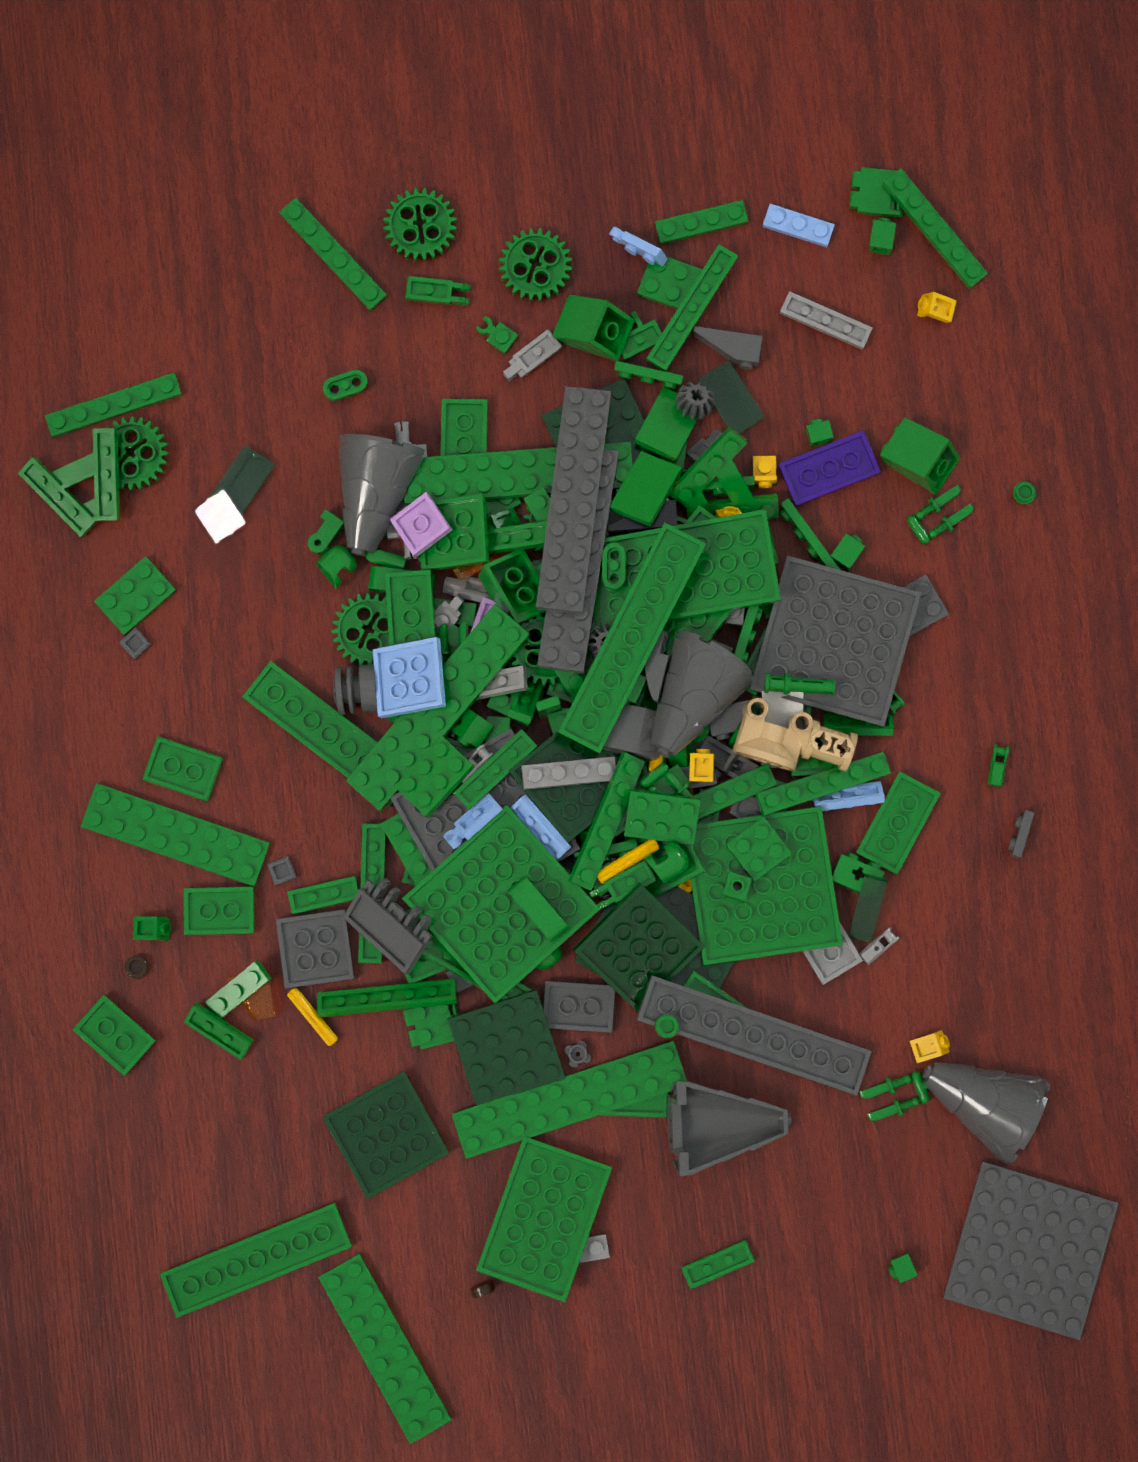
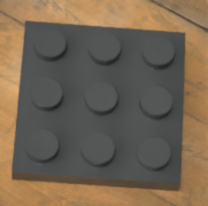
(315, 949)

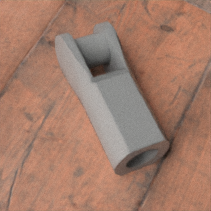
(484, 754)
(876, 949)

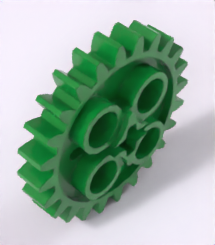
(440, 222)
(553, 271)
(146, 468)
(350, 621)
(521, 655)

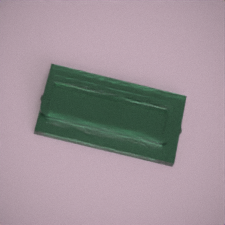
(732, 398)
(245, 477)

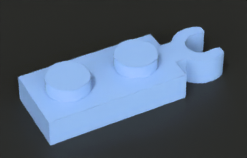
(638, 246)
(473, 821)

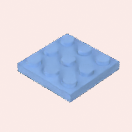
(409, 677)

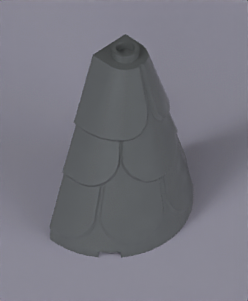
(373, 485)
(695, 691)
(991, 1103)
(717, 1125)

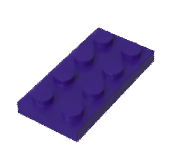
(829, 468)

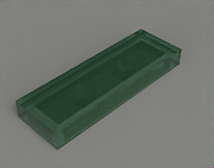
(867, 907)

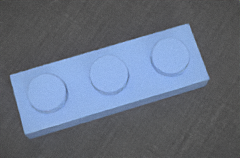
(798, 225)
(859, 795)
(540, 827)

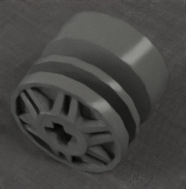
(355, 689)

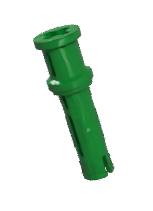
(789, 684)

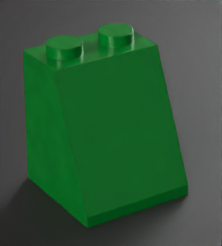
(593, 326)
(920, 455)

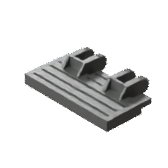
(383, 924)

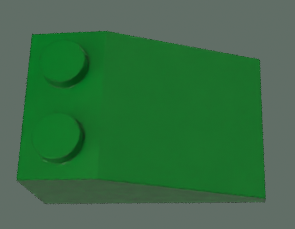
(513, 585)

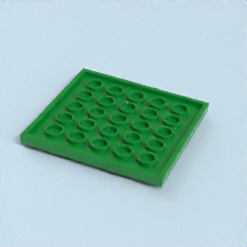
(784, 909)
(479, 916)

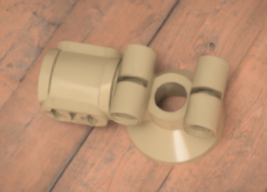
(783, 746)

